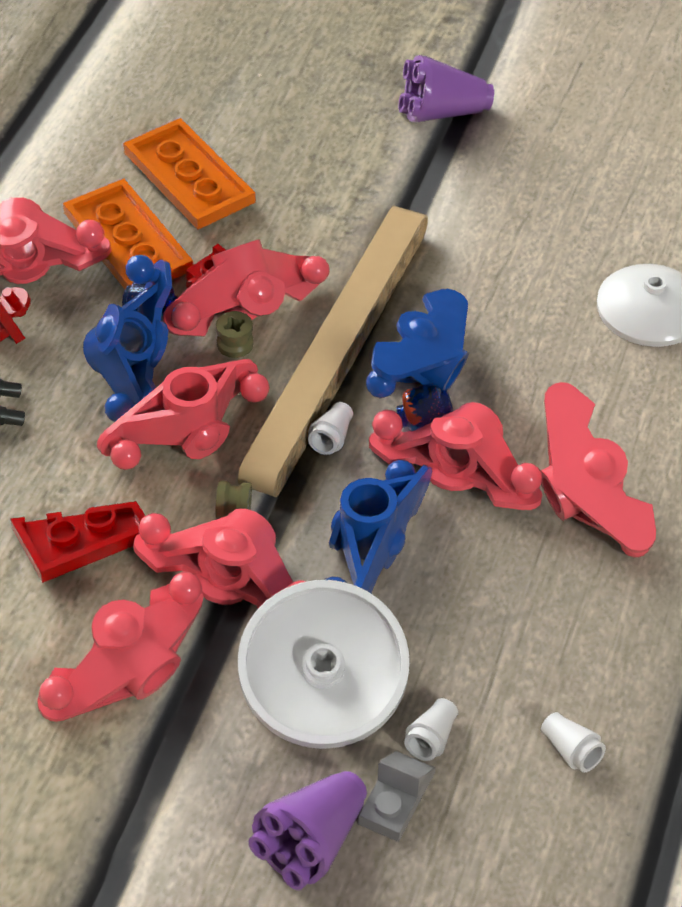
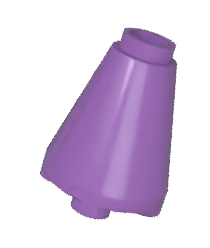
(441, 91)
(308, 827)

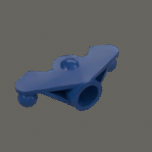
(131, 342)
(429, 346)
(375, 520)

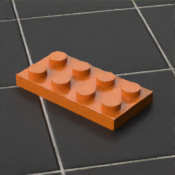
(189, 173)
(129, 228)

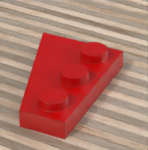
(74, 541)

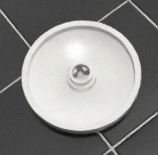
(323, 664)

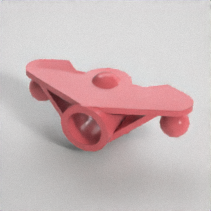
(36, 241)
(246, 282)
(183, 412)
(464, 453)
(589, 474)
(228, 555)
(129, 654)

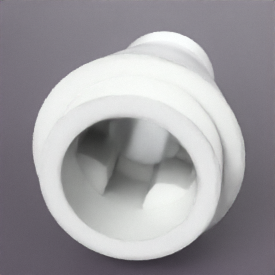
(330, 430)
(430, 732)
(576, 744)

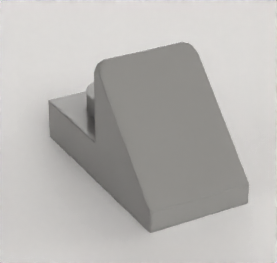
(395, 795)

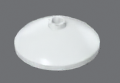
(643, 304)

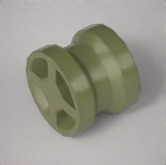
(234, 334)
(232, 497)

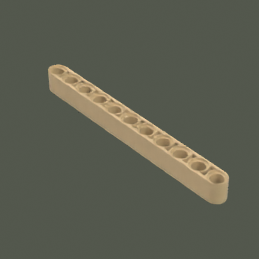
(332, 352)

